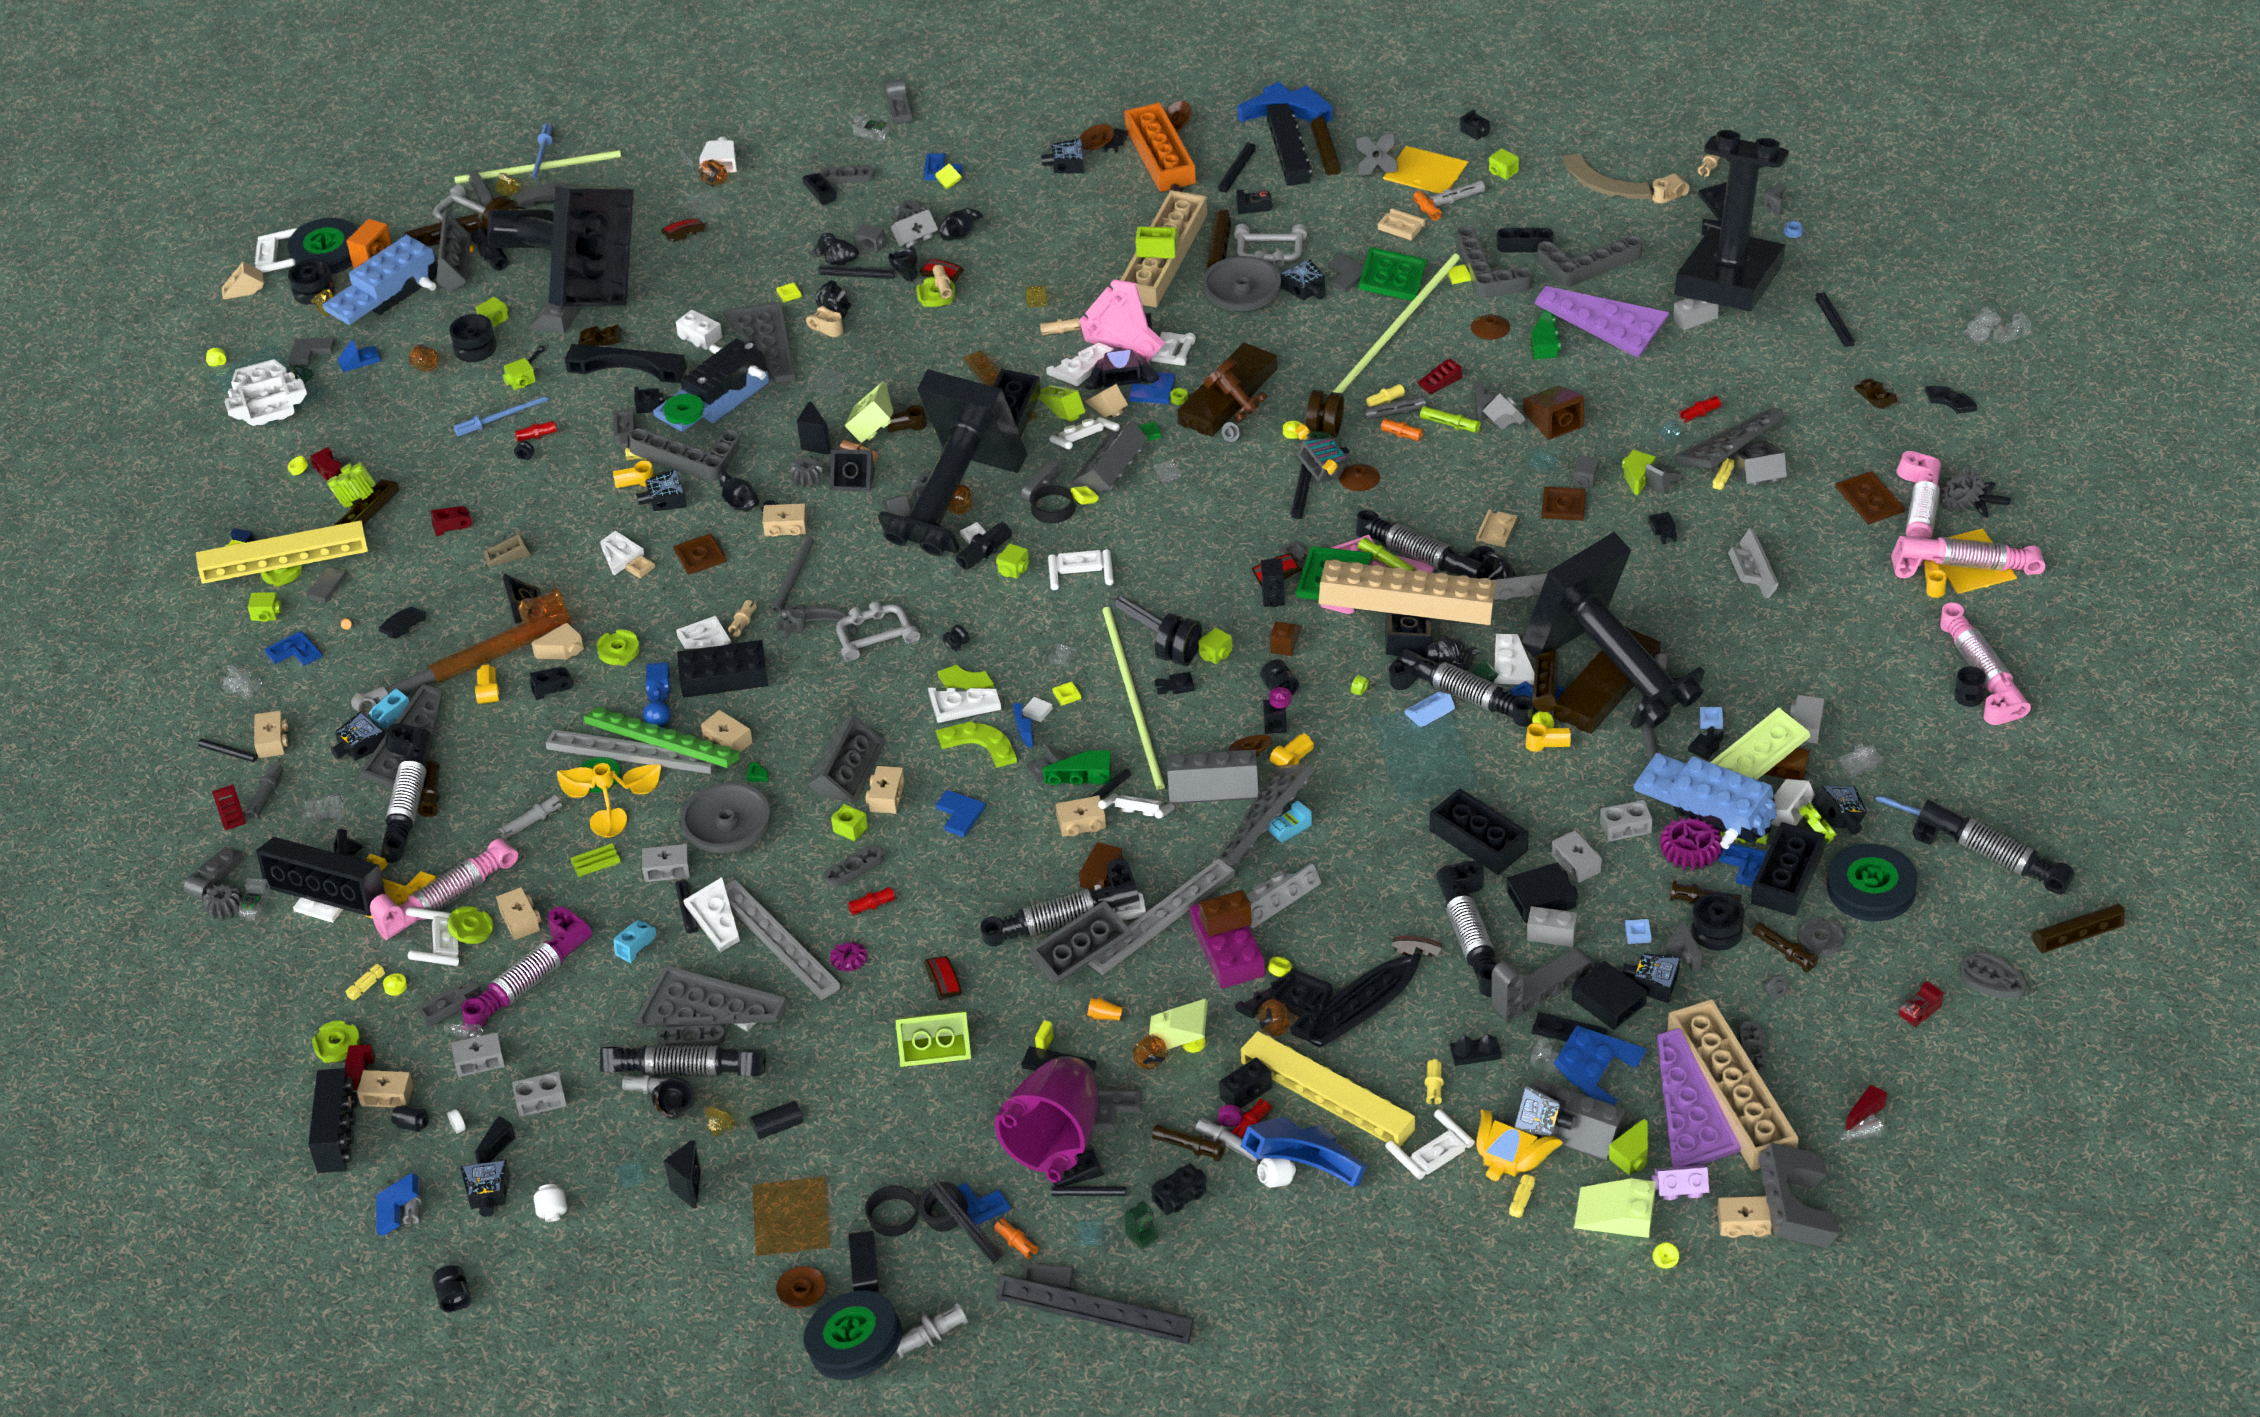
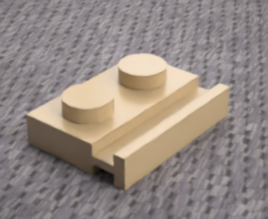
(1401, 224)
(1497, 528)

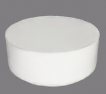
(456, 1121)

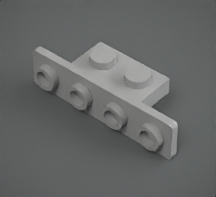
(1753, 564)
(1280, 892)

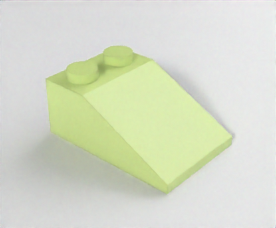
(870, 413)
(1617, 1207)

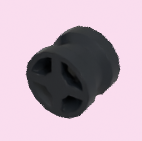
(956, 638)

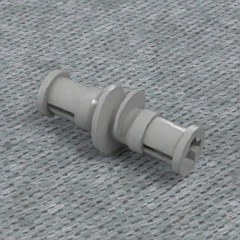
(931, 1329)

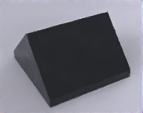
(813, 431)
(851, 470)
(516, 592)
(684, 1173)

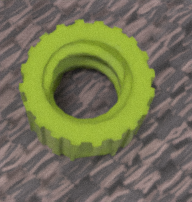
(1178, 392)
(1359, 685)

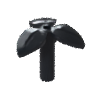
(1986, 498)
(1503, 568)

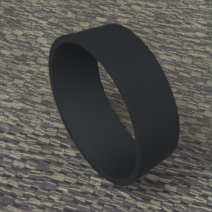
(1055, 516)
(888, 1193)

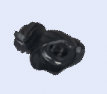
(958, 224)
(836, 250)
(905, 262)
(833, 298)
(737, 492)
(1452, 652)

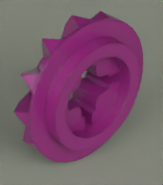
(853, 961)

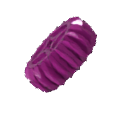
(1690, 843)

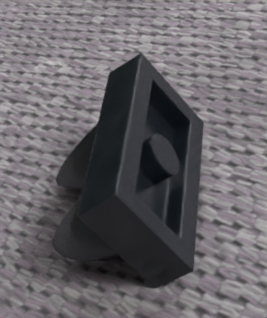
(344, 845)
(1474, 1051)

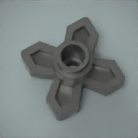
(1383, 146)

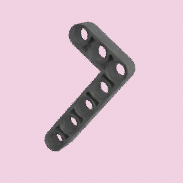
(1584, 267)
(1484, 281)
(685, 457)
(1515, 994)

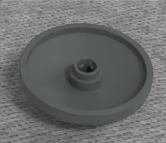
(1242, 283)
(725, 817)

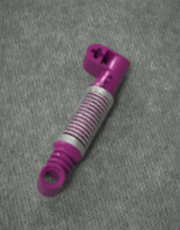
(519, 980)

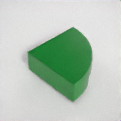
(757, 773)

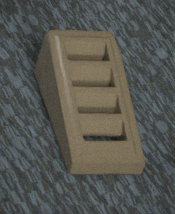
(518, 547)

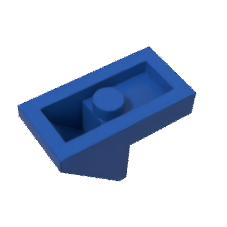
(353, 358)

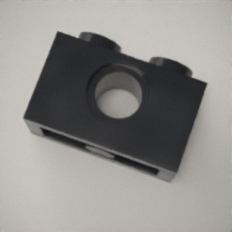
(1272, 582)
(1246, 1083)

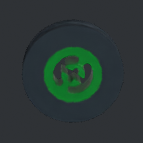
(311, 237)
(1867, 897)
(852, 1335)

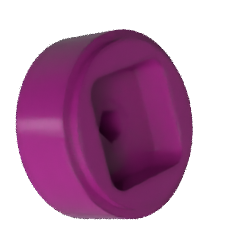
(1280, 697)
(1230, 1115)

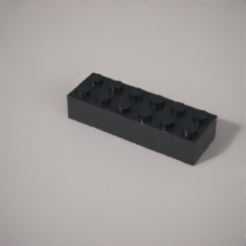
(320, 875)

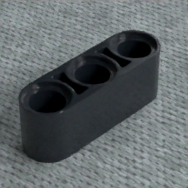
(1522, 239)
(863, 1261)

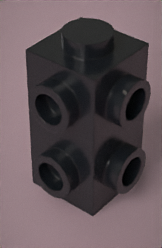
(1179, 1189)

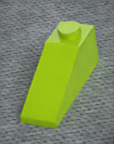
(1063, 402)

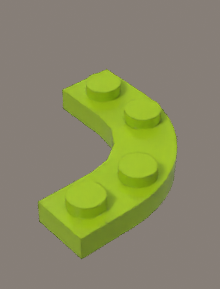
(982, 734)

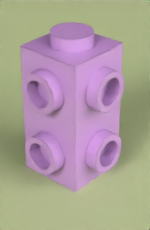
(1681, 1180)

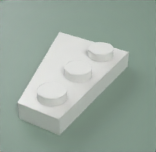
(1080, 367)
(1512, 661)
(959, 704)
(714, 915)

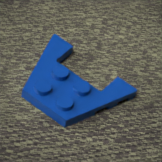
(1587, 1057)

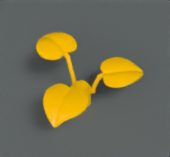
(579, 780)

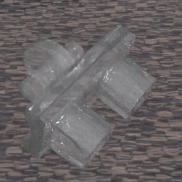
(1981, 326)
(240, 682)
(1860, 760)

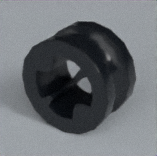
(524, 450)

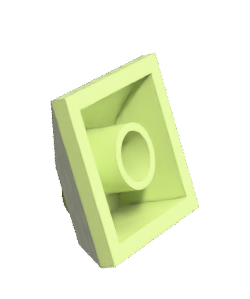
(1180, 1024)

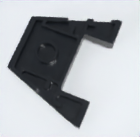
(1302, 996)

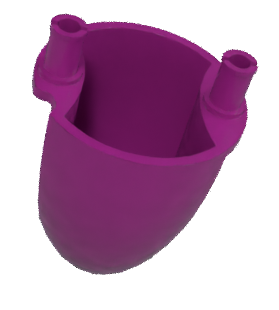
(1050, 1116)

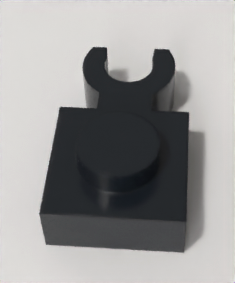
(1117, 140)
(1664, 525)
(1177, 683)
(1706, 745)

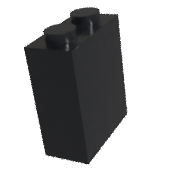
(1542, 888)
(1609, 995)

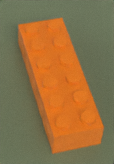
(1159, 146)

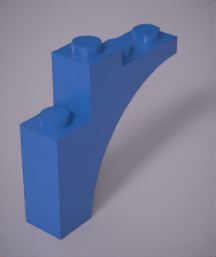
(1304, 102)
(1311, 1146)

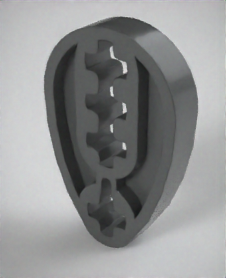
(1996, 987)

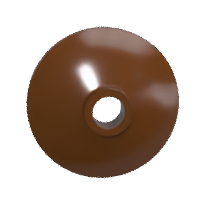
(1179, 114)
(1096, 136)
(1490, 327)
(1359, 477)
(1254, 742)
(801, 1279)

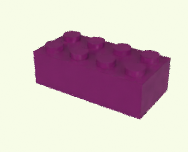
(1231, 954)

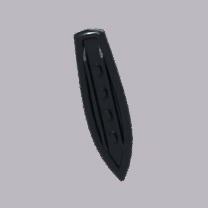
(1364, 998)

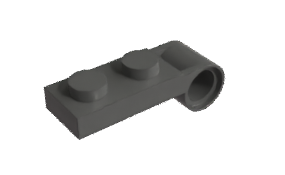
(898, 101)
(212, 872)

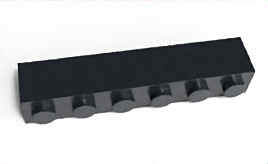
(1288, 144)

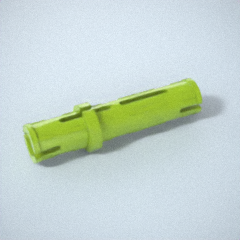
(1457, 421)
(1382, 555)

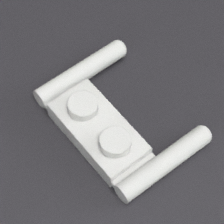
(267, 252)
(1088, 427)
(1080, 562)
(1131, 803)
(444, 945)
(1437, 1151)

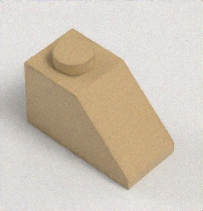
(243, 282)
(1108, 402)
(558, 644)

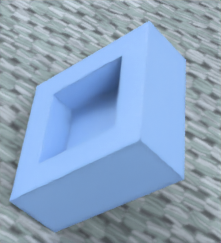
(1711, 717)
(1637, 931)

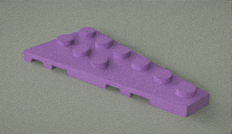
(1616, 322)
(1693, 1115)

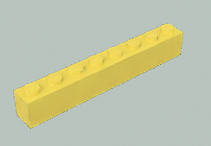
(281, 552)
(1330, 1090)

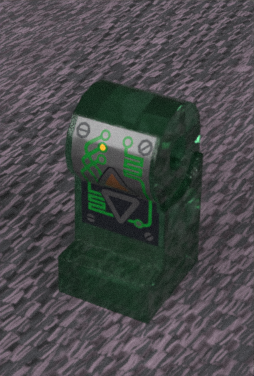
(1140, 1225)

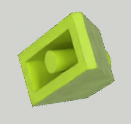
(1635, 469)
(1631, 1149)

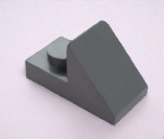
(1482, 399)
(1660, 476)
(897, 505)
(1053, 756)
(1683, 944)

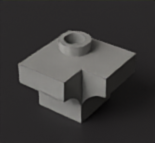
(1503, 412)

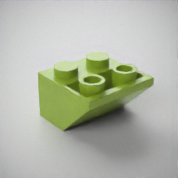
(1157, 242)

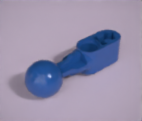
(657, 690)

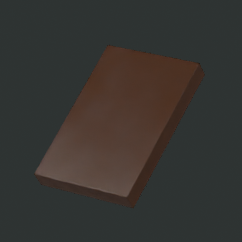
(1870, 497)

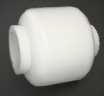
(1276, 1172)
(550, 1202)

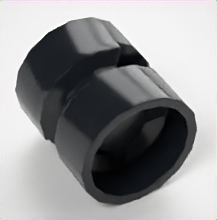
(1277, 674)
(1970, 686)
(451, 1288)

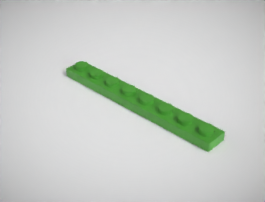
(662, 737)

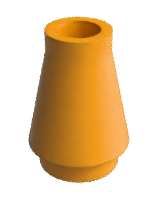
(1104, 1010)

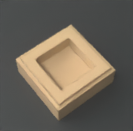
(640, 566)

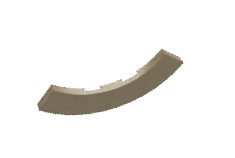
(1590, 178)

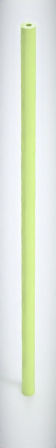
(1397, 324)
(1153, 764)

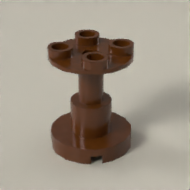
(1229, 384)

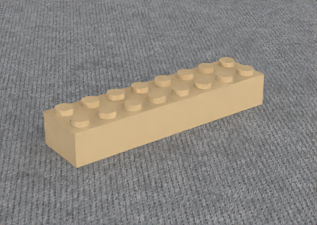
(1154, 275)
(1407, 592)
(1734, 1081)

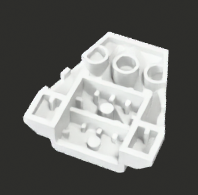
(264, 393)

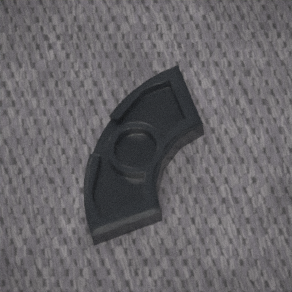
(1943, 395)

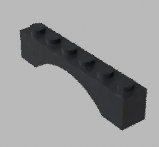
(663, 366)

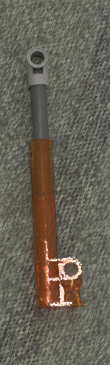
(547, 615)

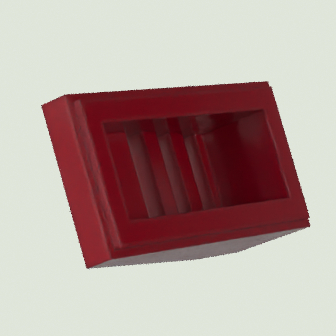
(1449, 368)
(231, 819)
(1870, 1103)

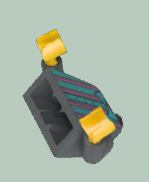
(1321, 456)

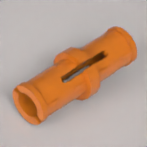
(1427, 205)
(1401, 429)
(1015, 1238)

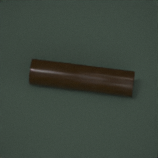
(1325, 146)
(431, 234)
(1220, 237)
(368, 507)
(1545, 681)
(2079, 928)

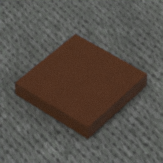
(1563, 503)
(699, 554)

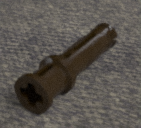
(429, 794)
(1692, 892)
(1793, 951)
(1198, 1144)

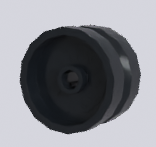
(309, 279)
(472, 338)
(1178, 639)
(1717, 921)

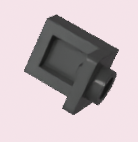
(1774, 198)

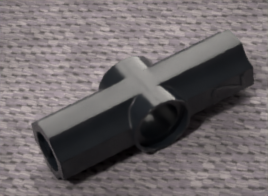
(493, 255)
(983, 545)

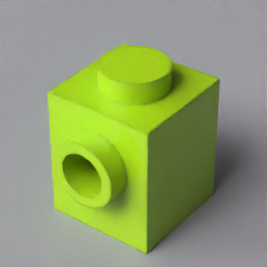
(1503, 164)
(518, 374)
(1012, 561)
(264, 606)
(1215, 646)

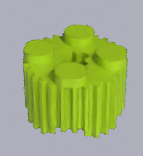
(351, 484)

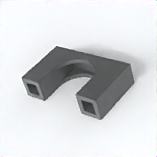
(1788, 1215)

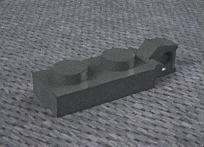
(623, 424)
(446, 1003)

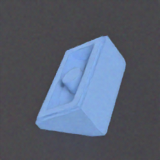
(1430, 708)

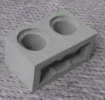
(1625, 820)
(539, 1094)

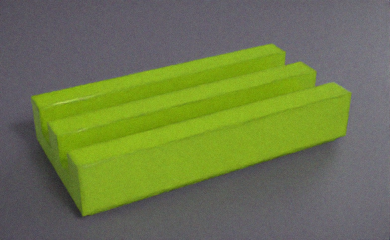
(596, 858)

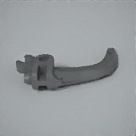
(796, 617)

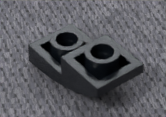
(400, 622)

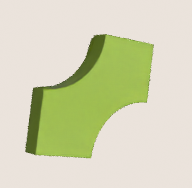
(958, 678)

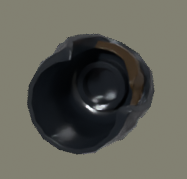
(671, 1095)

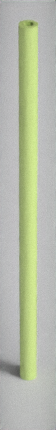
(545, 165)

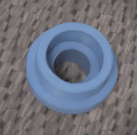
(1793, 229)

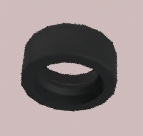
(945, 1222)

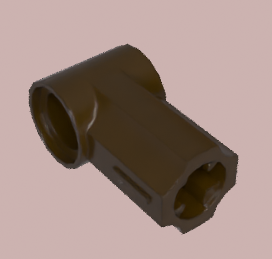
(912, 418)

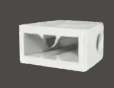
(721, 151)

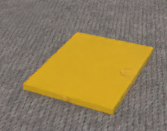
(1426, 170)
(1968, 579)

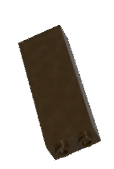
(1211, 409)
(1598, 689)

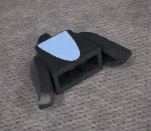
(1120, 368)

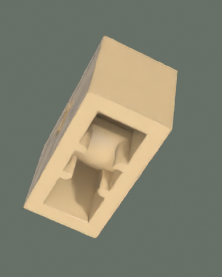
(784, 519)
(726, 731)
(270, 734)
(885, 789)
(1080, 816)
(518, 913)
(385, 1088)
(1744, 1216)

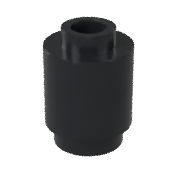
(410, 1118)

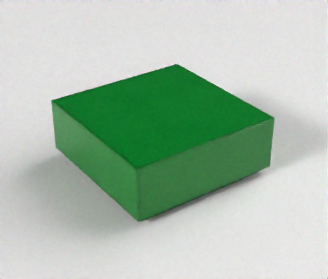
(1150, 430)

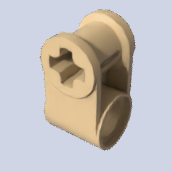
(1669, 188)
(826, 322)

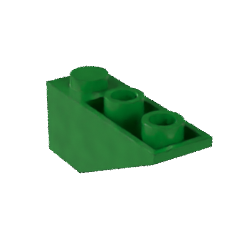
(1544, 337)
(1083, 768)

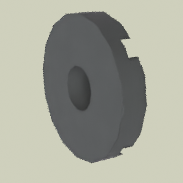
(1821, 947)

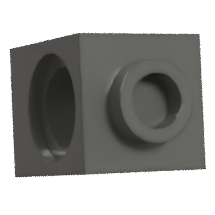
(870, 238)
(1585, 471)

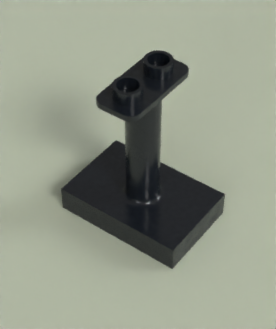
(586, 239)
(1727, 262)
(971, 426)
(1577, 602)

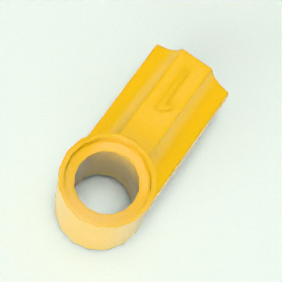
(631, 476)
(1935, 579)
(487, 687)
(1539, 737)
(1292, 751)

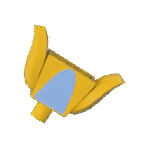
(1510, 1149)

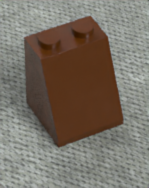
(1555, 411)

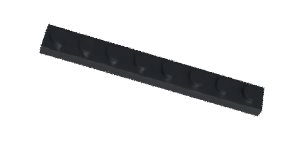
(1095, 1308)

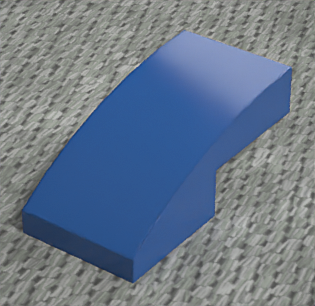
(1023, 725)

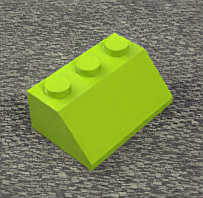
(933, 1038)

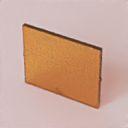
(790, 1216)

